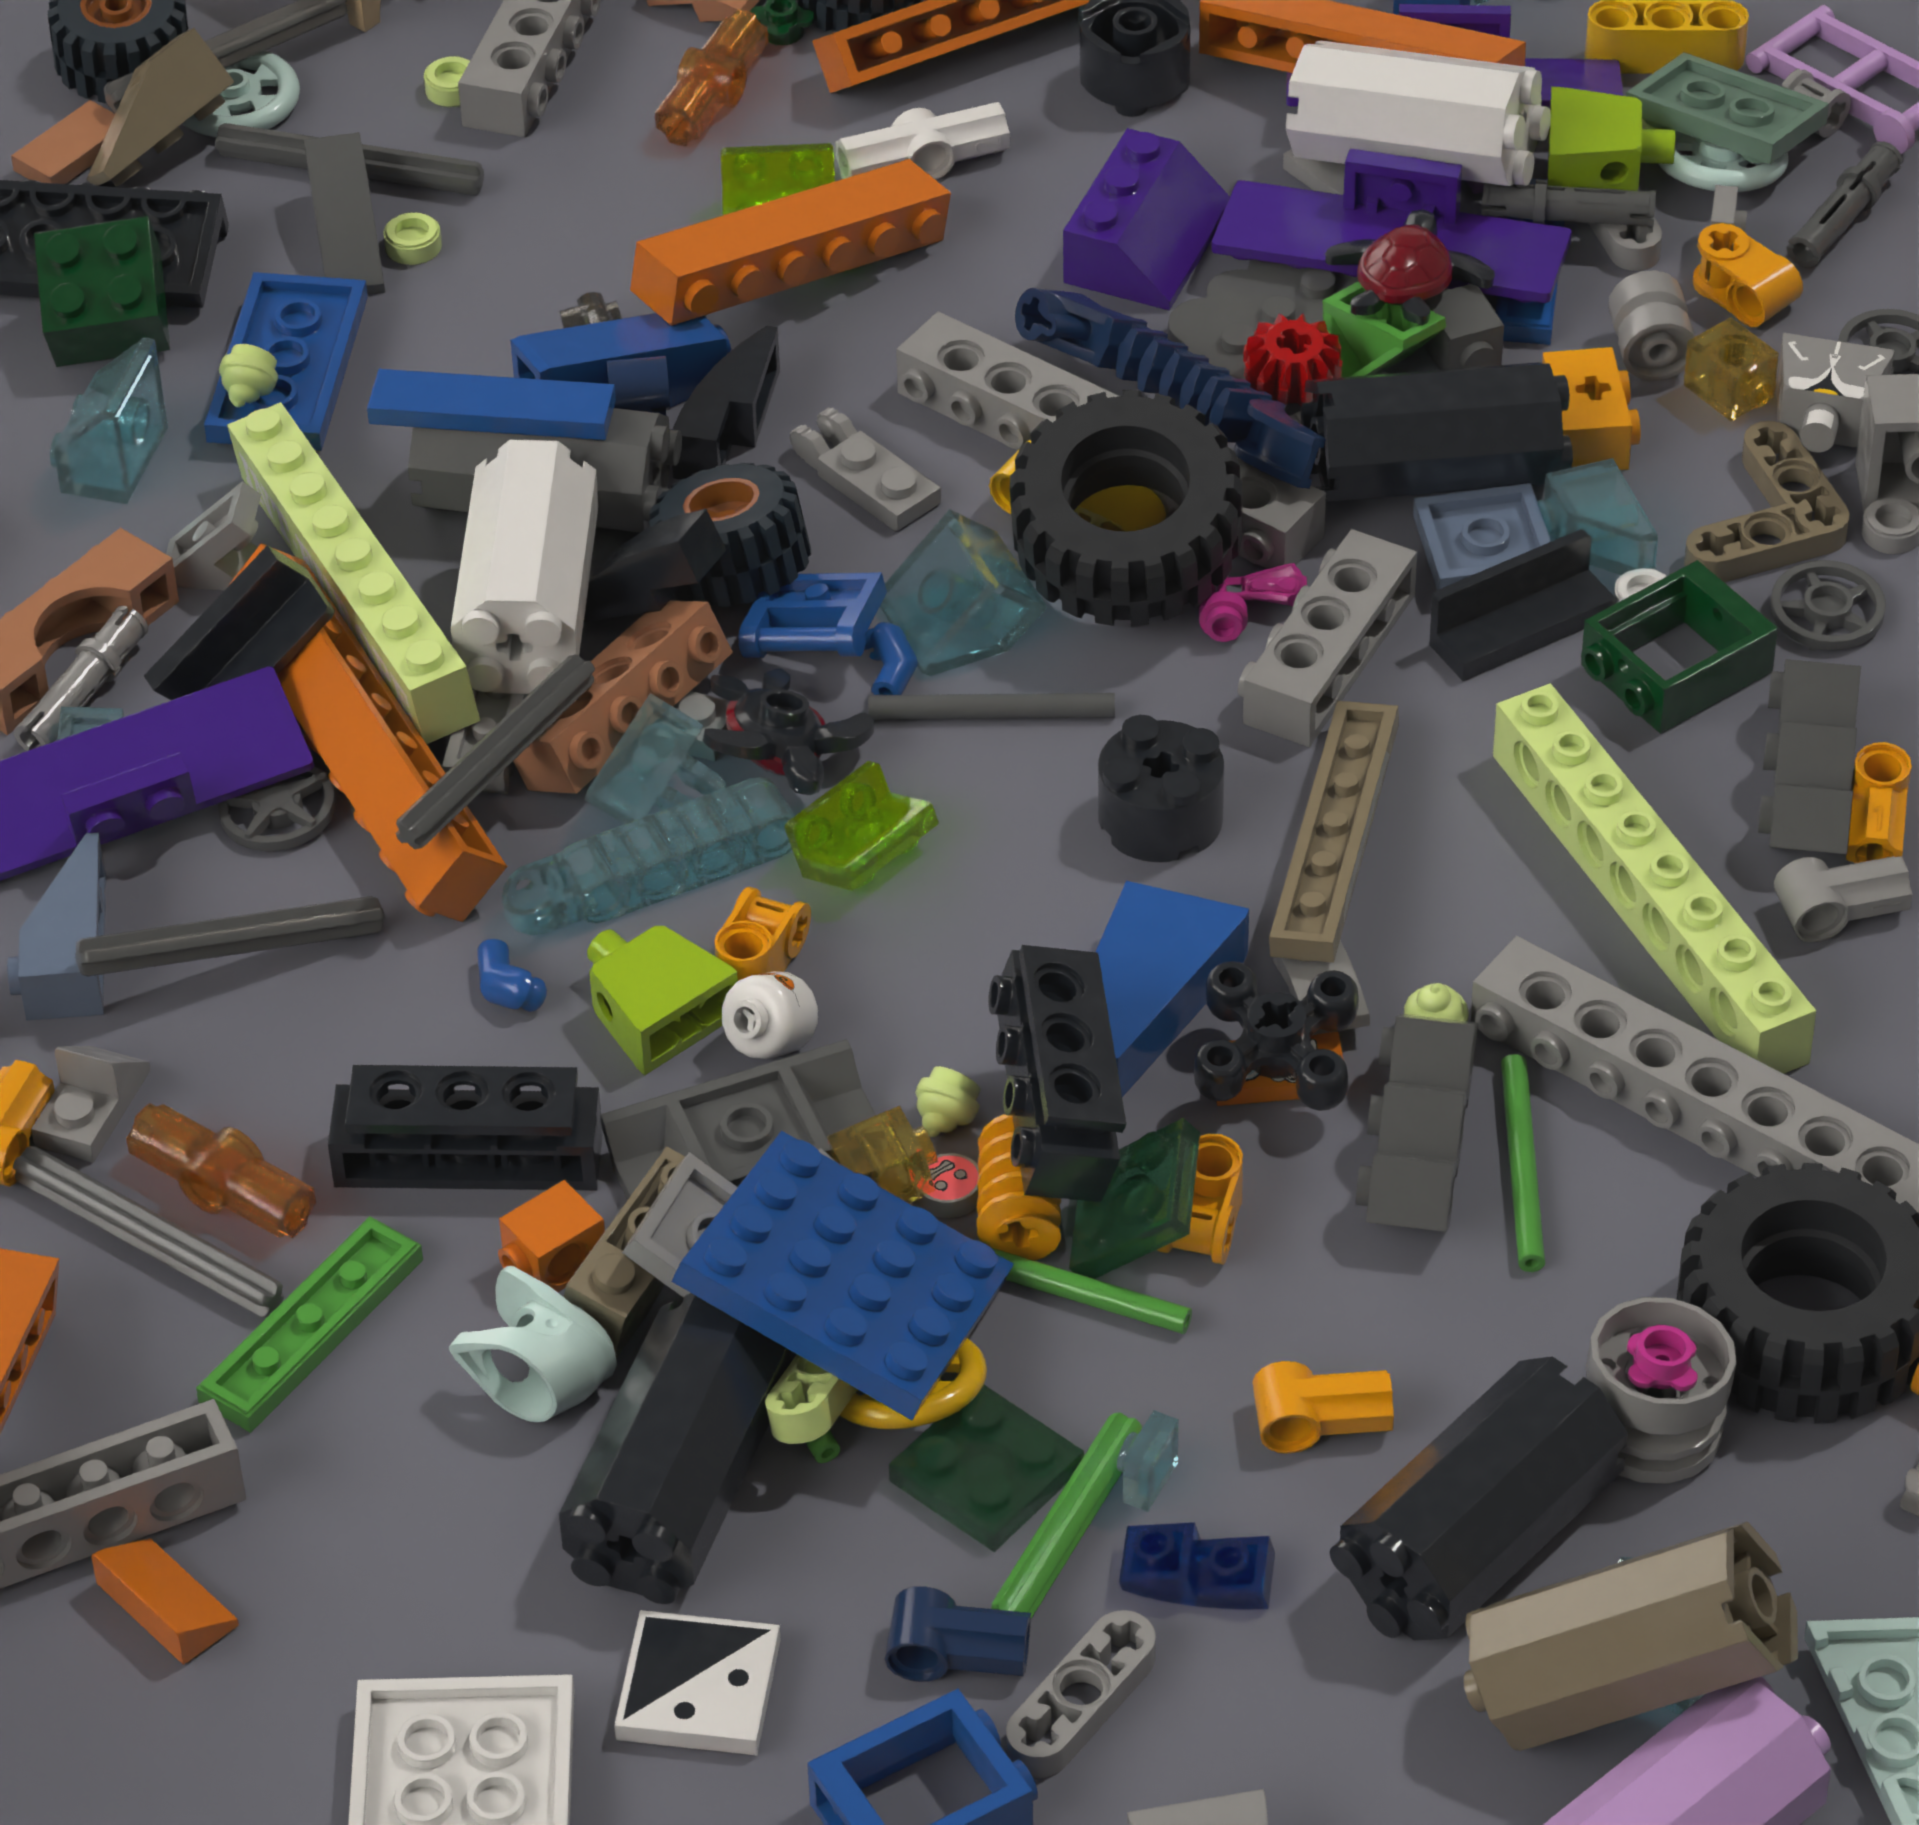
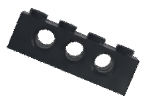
(1058, 1071)
(465, 1136)

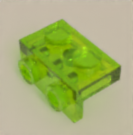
(772, 172)
(857, 829)

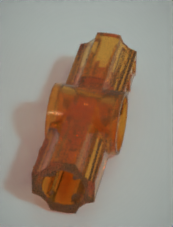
(711, 77)
(221, 1170)

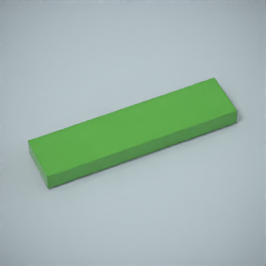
(310, 1323)

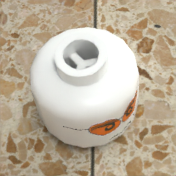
(769, 1014)

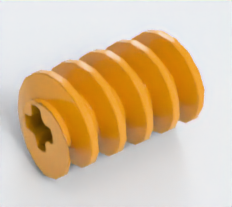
(1005, 1215)

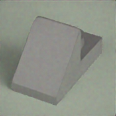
(217, 542)
(88, 1101)

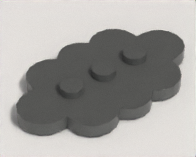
(1241, 299)

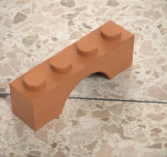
(74, 604)

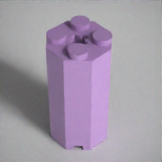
(1720, 1762)

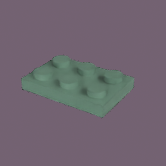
(1728, 108)

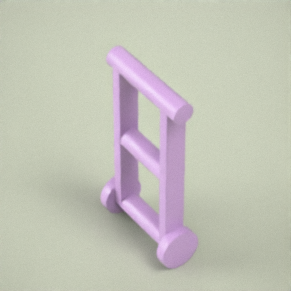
(1874, 58)

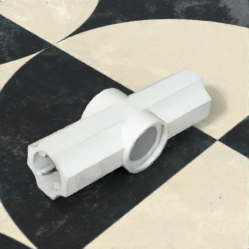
(927, 140)

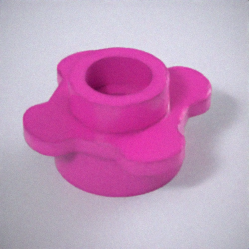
(1662, 1359)

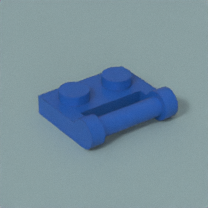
(814, 615)

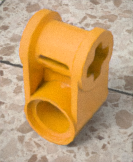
(1744, 281)
(762, 934)
(1215, 1199)

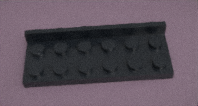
(182, 221)

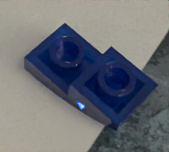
(1183, 1569)

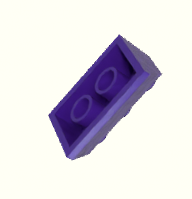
(1143, 222)

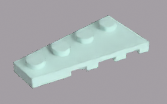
(1875, 1686)

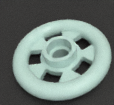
(246, 94)
(1719, 166)

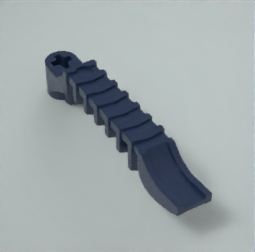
(1116, 341)

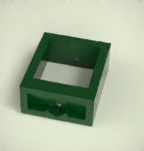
(1708, 607)

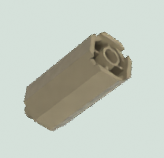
(1630, 1637)

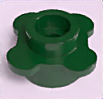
(784, 20)

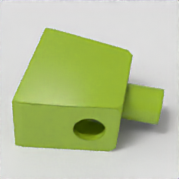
(1601, 140)
(656, 993)

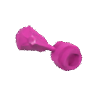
(1225, 612)

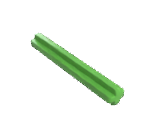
(1066, 1519)

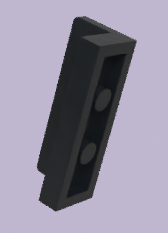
(1516, 606)
(250, 626)

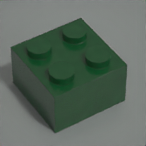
(100, 290)

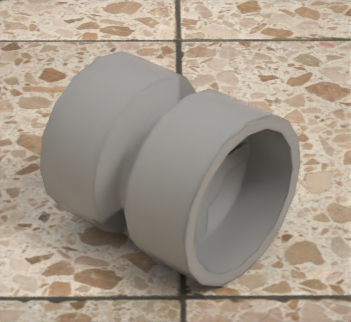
(1651, 324)

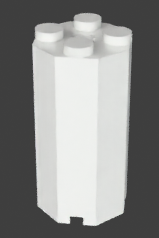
(1417, 108)
(524, 565)

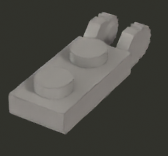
(865, 470)

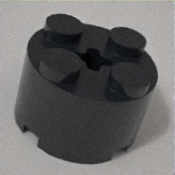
(1135, 52)
(1160, 788)

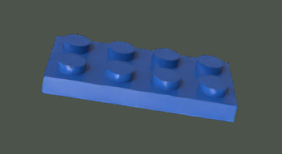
(311, 333)

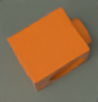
(550, 1235)

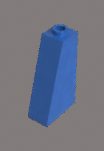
(583, 351)
(1158, 967)

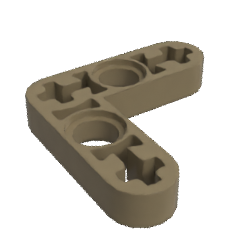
(1728, 544)

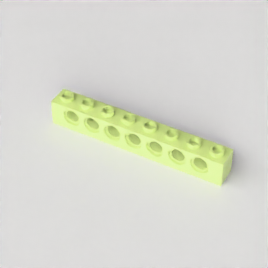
(1652, 881)

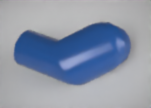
(896, 655)
(507, 984)

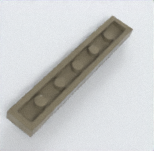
(1334, 832)

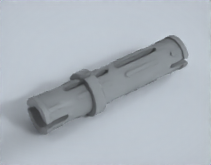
(95, 663)

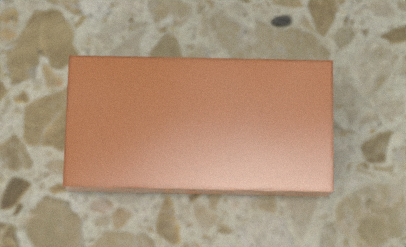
(65, 147)

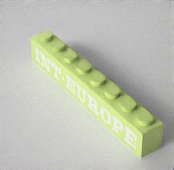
(354, 572)

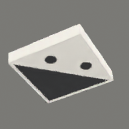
(698, 1682)

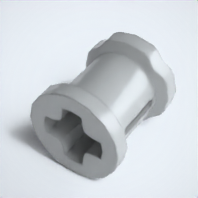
(1839, 101)

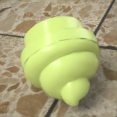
(248, 373)
(1437, 1002)
(946, 1100)

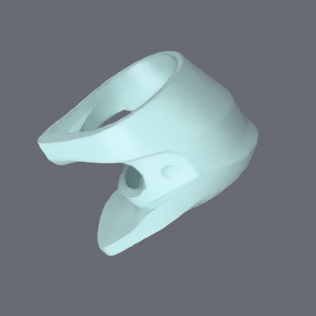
(558, 1341)

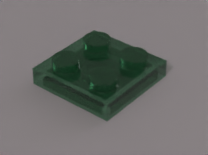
(1144, 1203)
(986, 1468)

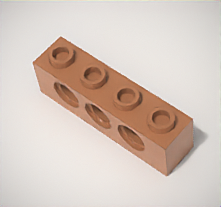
(656, 655)

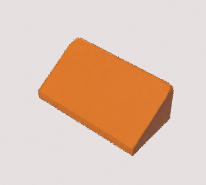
(162, 1597)

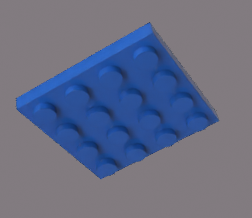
(844, 1274)

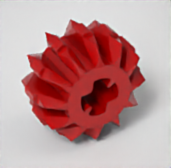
(1287, 355)

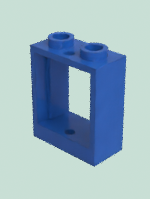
(950, 1719)

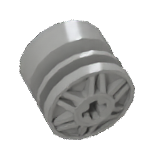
(1667, 1429)

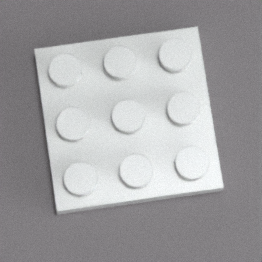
(463, 1751)

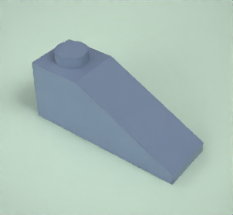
(46, 961)

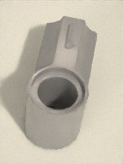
(1825, 898)

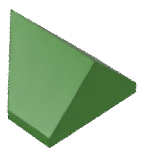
(1374, 340)

